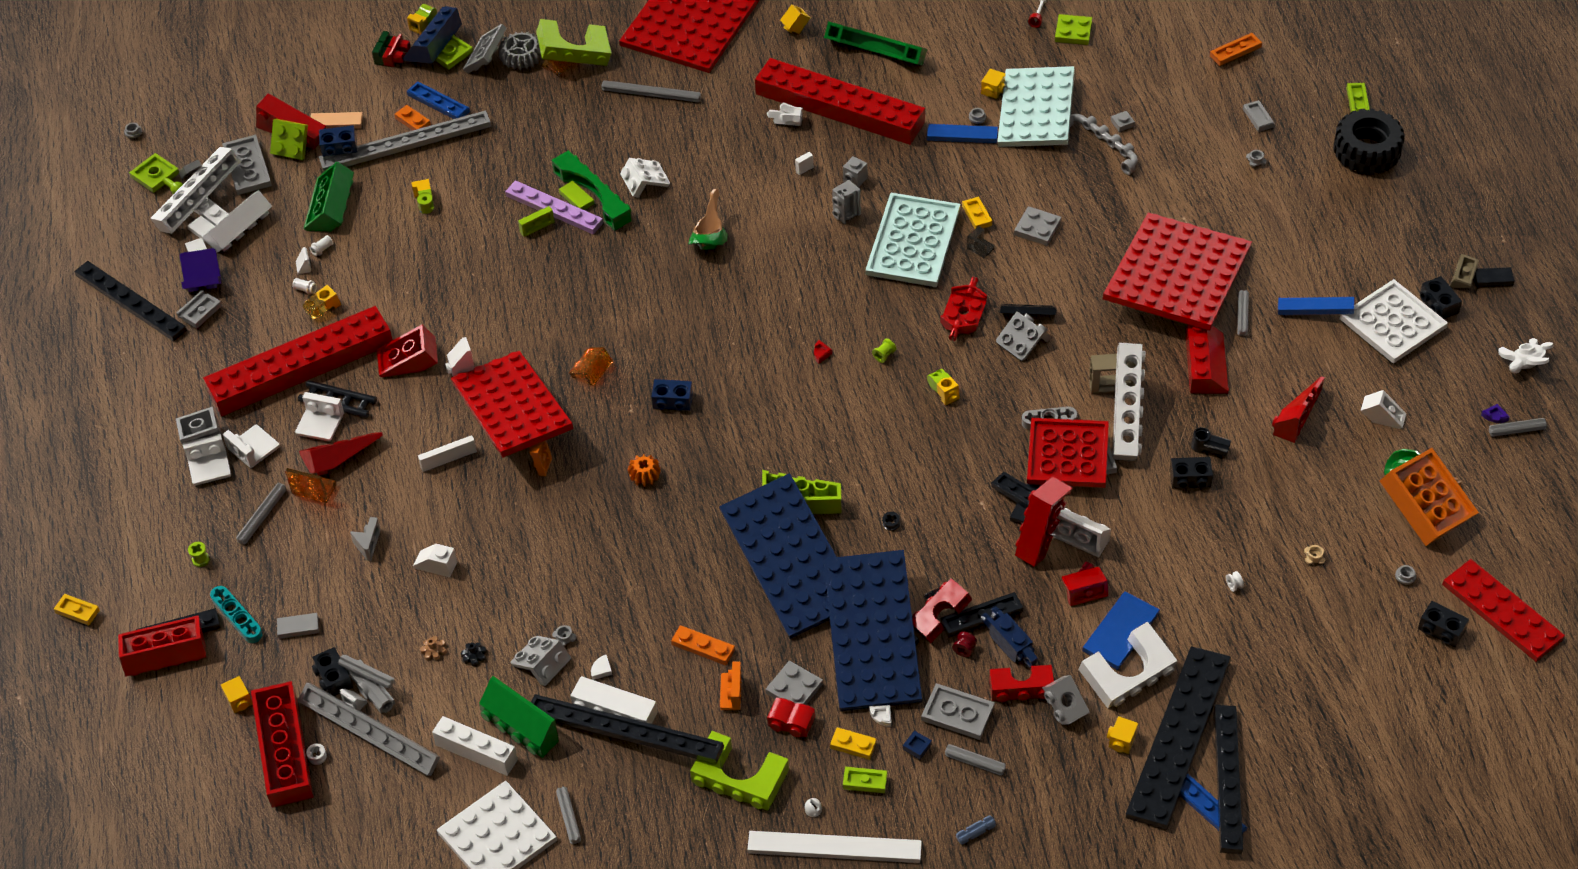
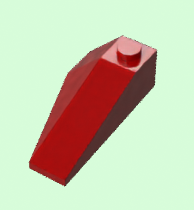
(1295, 414)
(326, 457)

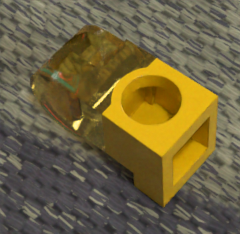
(321, 302)

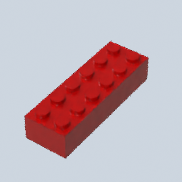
(281, 744)

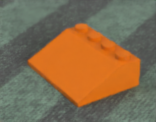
(1428, 496)

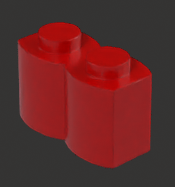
(791, 717)

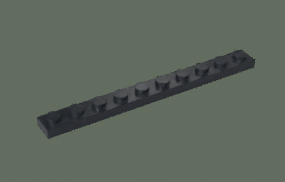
(630, 729)

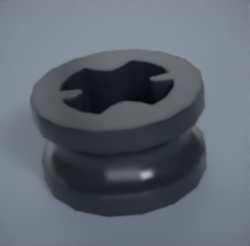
(894, 517)

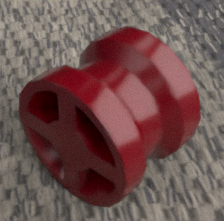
(964, 645)

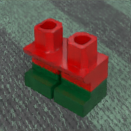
(389, 49)

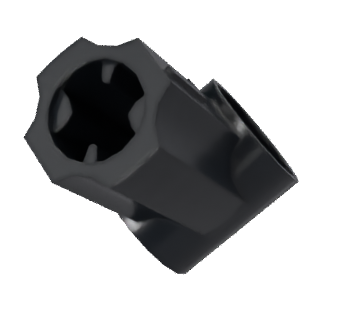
(1205, 441)

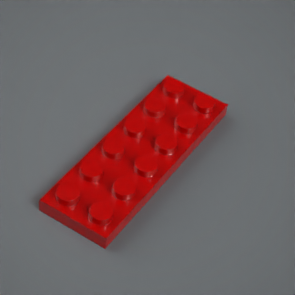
(1503, 610)

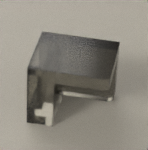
(977, 243)

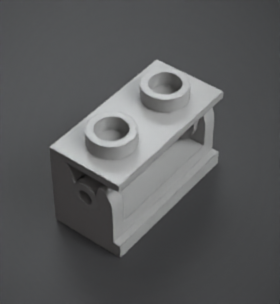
(846, 201)

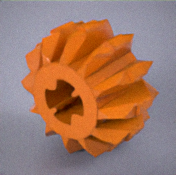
(644, 470)

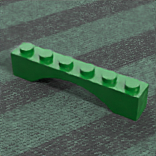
(875, 43)
(570, 169)

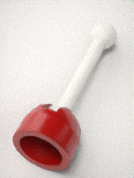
(1036, 16)

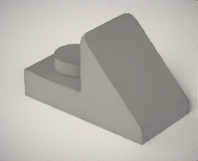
(367, 541)

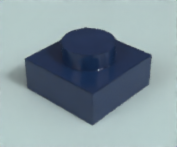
(917, 745)

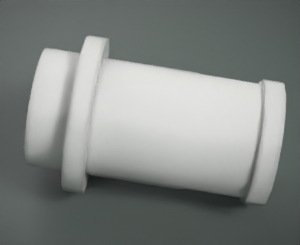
(321, 245)
(307, 286)

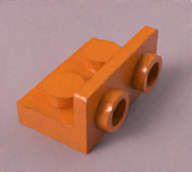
(541, 457)
(731, 688)

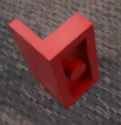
(1085, 586)

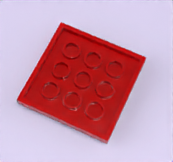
(1068, 451)

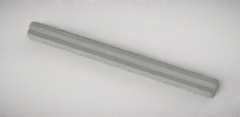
(651, 91)

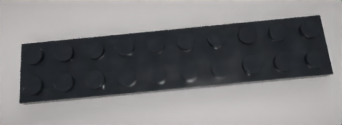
(1178, 738)

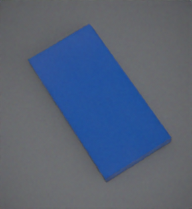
(1112, 633)

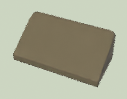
(1464, 272)

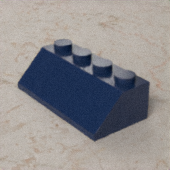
(435, 36)

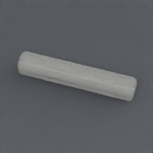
(1243, 302)
(1517, 427)
(366, 671)
(975, 759)
(568, 815)

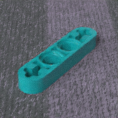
(238, 612)

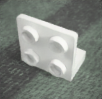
(320, 417)
(251, 446)
(207, 459)

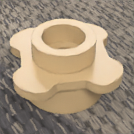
(1314, 550)

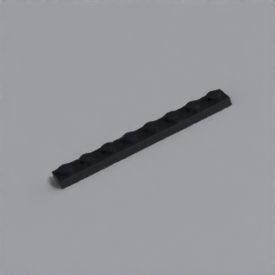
(130, 301)
(1228, 779)

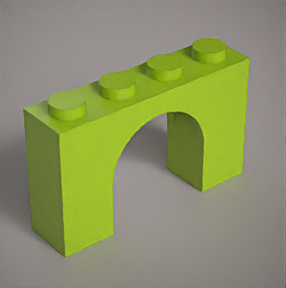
(554, 47)
(757, 790)

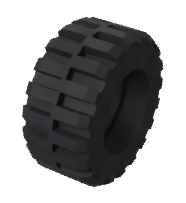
(1365, 156)

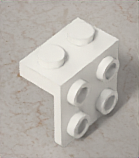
(642, 172)

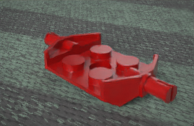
(967, 299)

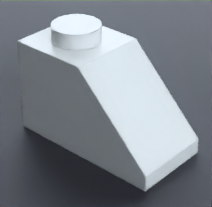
(460, 358)
(1383, 410)
(437, 560)

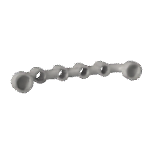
(1127, 150)

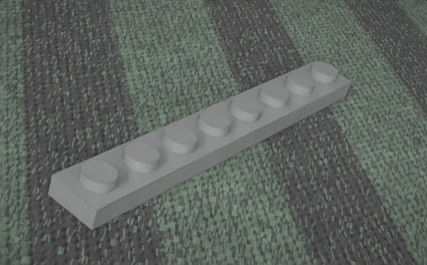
(369, 729)

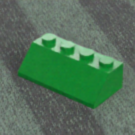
(329, 199)
(518, 718)

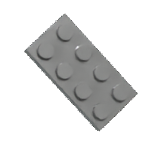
(251, 172)

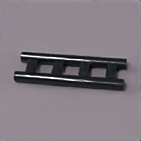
(348, 395)

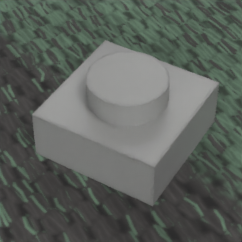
(1122, 121)

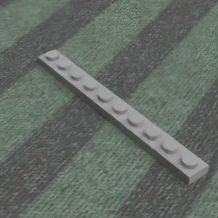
(410, 140)

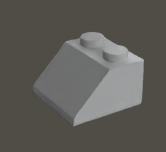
(198, 425)

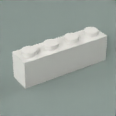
(237, 221)
(613, 700)
(475, 745)

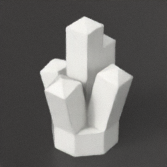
(787, 115)

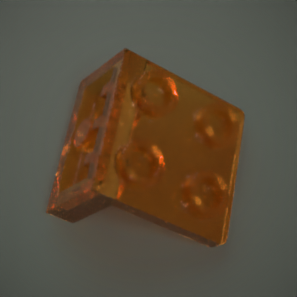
(310, 485)

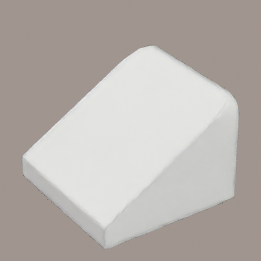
(303, 262)
(353, 699)

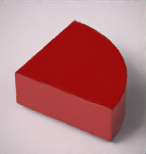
(821, 351)

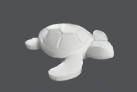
(1527, 355)

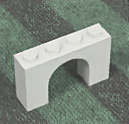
(1114, 687)

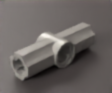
(375, 692)

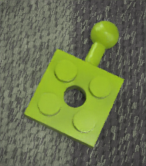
(164, 173)

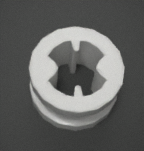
(1234, 581)
(318, 759)

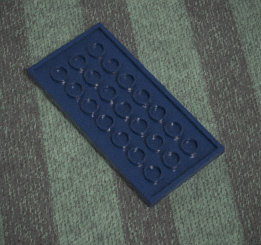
(783, 551)
(872, 630)

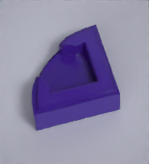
(1495, 414)

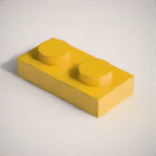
(977, 213)
(76, 609)
(853, 743)

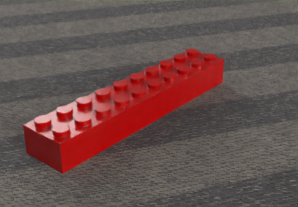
(840, 101)
(297, 361)

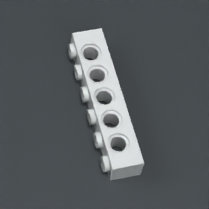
(195, 190)
(1121, 449)

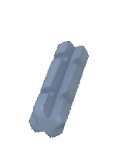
(975, 829)

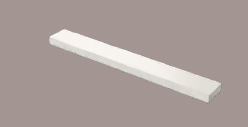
(834, 846)

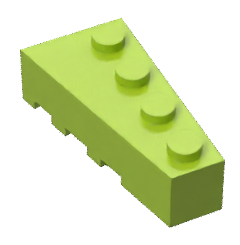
(820, 495)

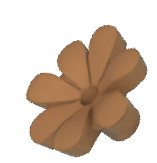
(433, 647)

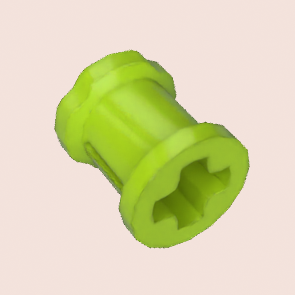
(884, 350)
(198, 553)

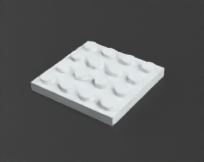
(1394, 321)
(497, 831)

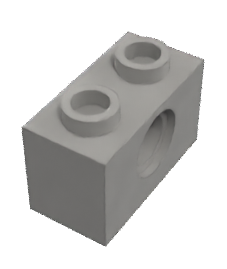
(1075, 705)

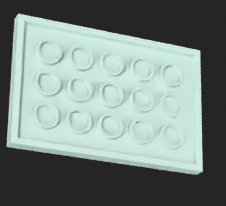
(1036, 106)
(913, 239)

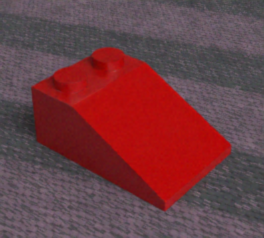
(408, 353)

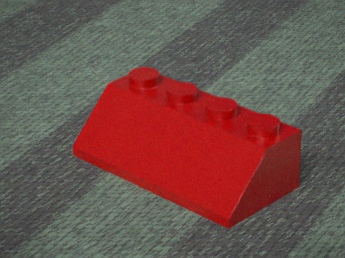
(1206, 360)
(161, 646)

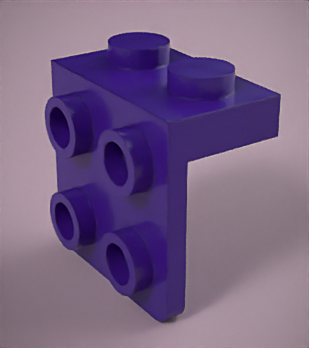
(200, 269)

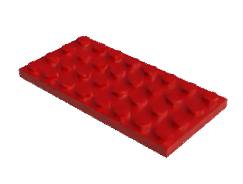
(511, 403)

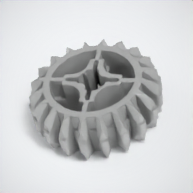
(520, 50)

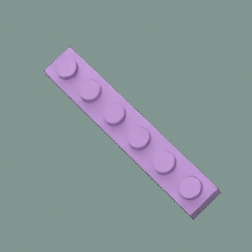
(561, 209)

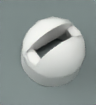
(810, 809)

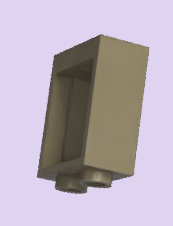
(1105, 384)

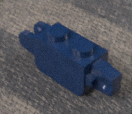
(1010, 637)

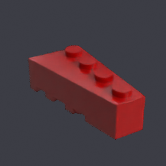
(273, 108)
(1041, 520)

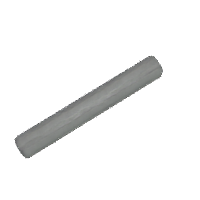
(261, 513)

